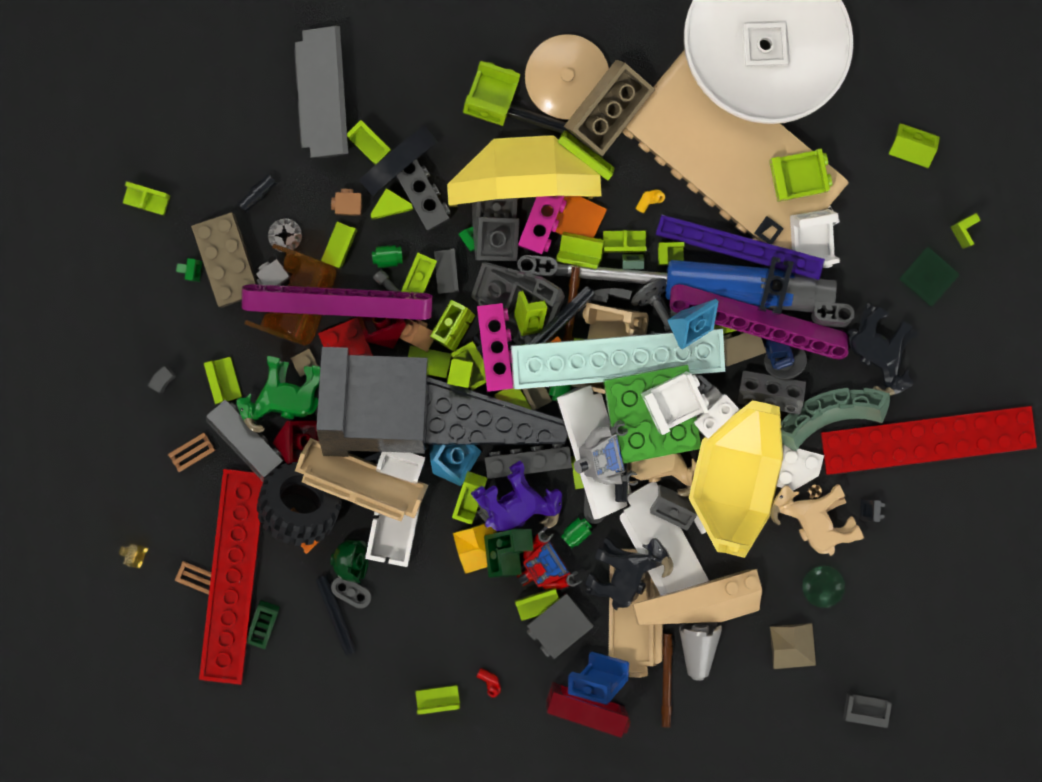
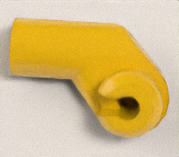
(650, 197)

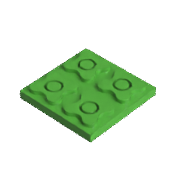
(643, 438)

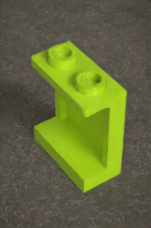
(491, 93)
(800, 175)

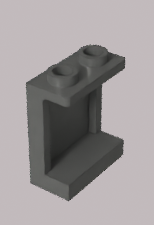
(559, 626)

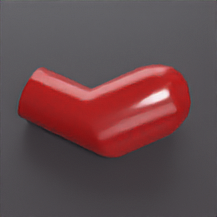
(492, 682)

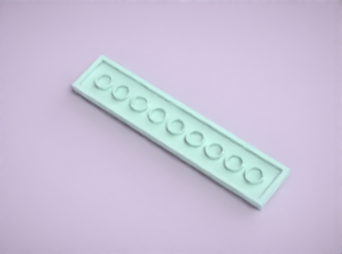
(611, 357)

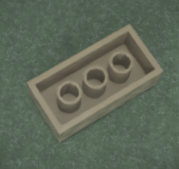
(609, 107)
(224, 258)

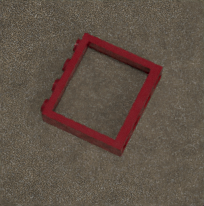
(605, 718)

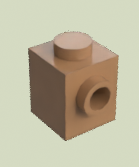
(347, 203)
(417, 334)

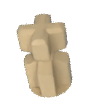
(815, 491)

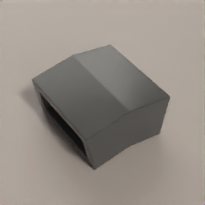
(162, 379)

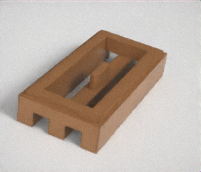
(176, 460)
(181, 571)

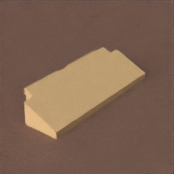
(359, 482)
(633, 642)

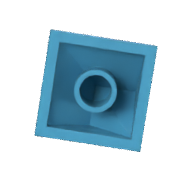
(693, 322)
(453, 461)

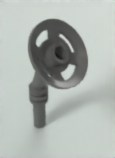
(653, 297)

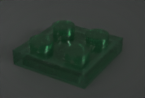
(929, 276)

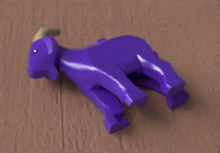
(519, 504)

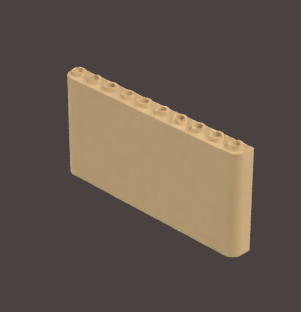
(722, 154)

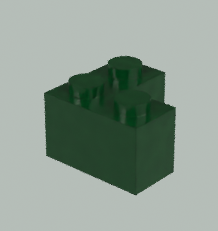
(504, 551)

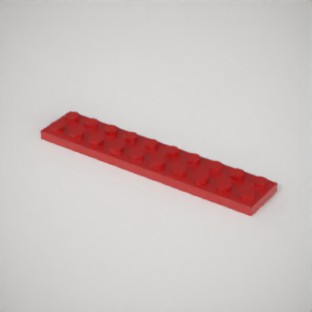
(928, 440)
(231, 578)

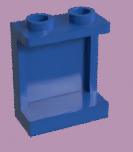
(599, 679)

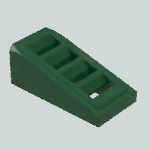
(268, 608)

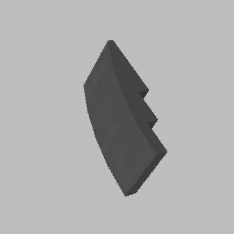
(495, 229)

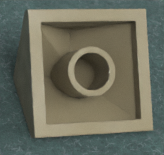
(792, 646)

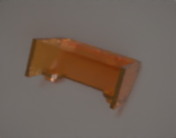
(305, 273)

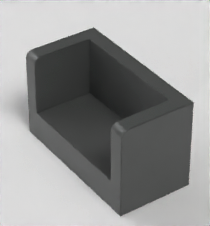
(867, 710)

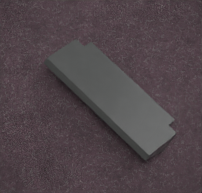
(321, 92)

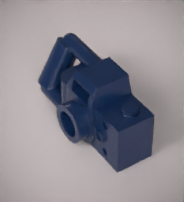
(778, 350)

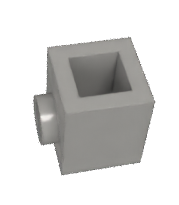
(272, 274)

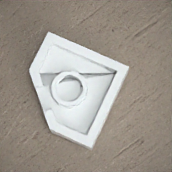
(798, 467)

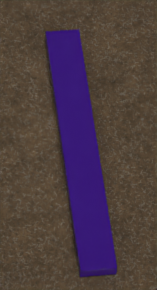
(738, 246)

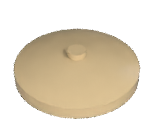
(563, 74)

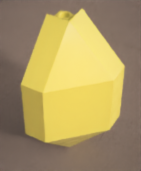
(523, 170)
(738, 477)

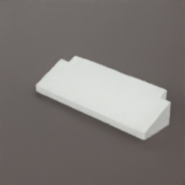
(582, 414)
(644, 526)

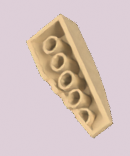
(704, 602)

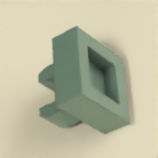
(633, 261)

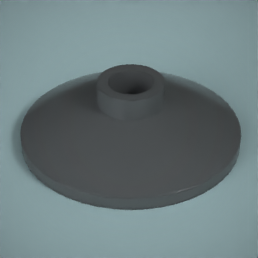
(790, 371)

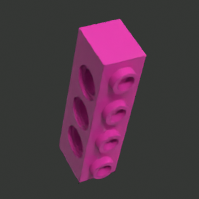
(528, 239)
(485, 315)

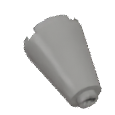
(699, 647)

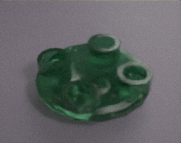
(823, 586)

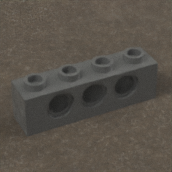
(430, 219)

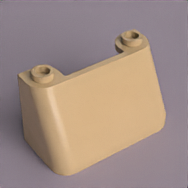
(612, 322)

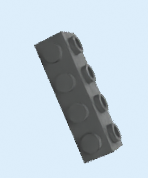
(245, 443)
(534, 461)

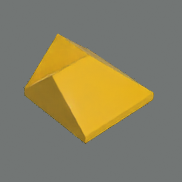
(471, 547)

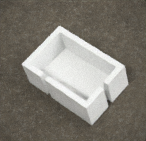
(391, 539)

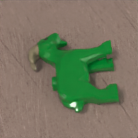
(281, 396)

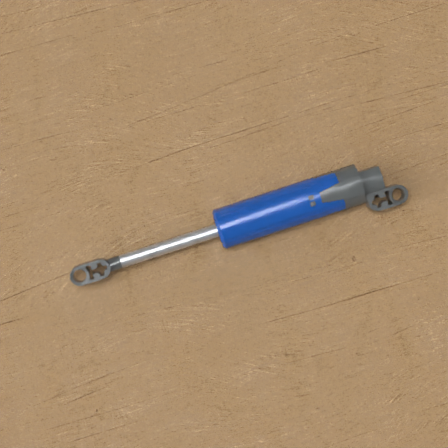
(729, 281)

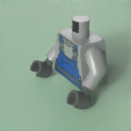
(602, 456)

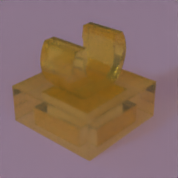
(133, 555)

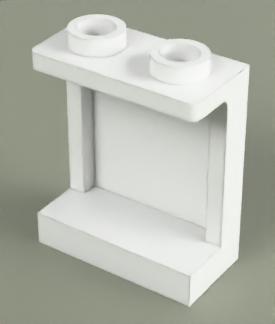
(814, 234)
(675, 401)
(719, 412)

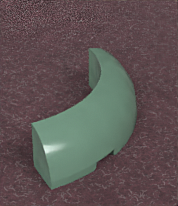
(830, 408)

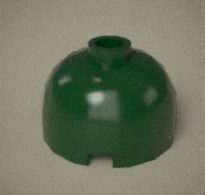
(350, 560)

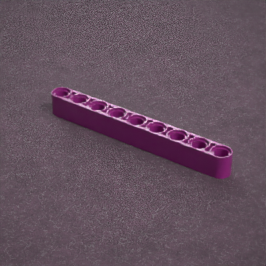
(336, 301)
(763, 324)

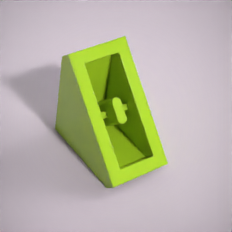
(389, 205)

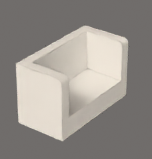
(401, 465)

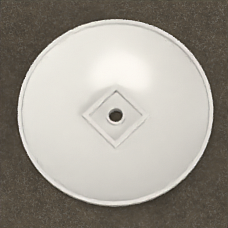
(772, 86)

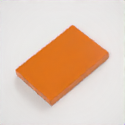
(578, 216)

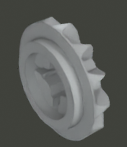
(291, 227)

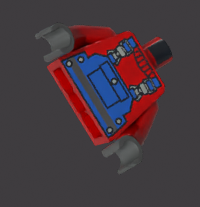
(545, 565)

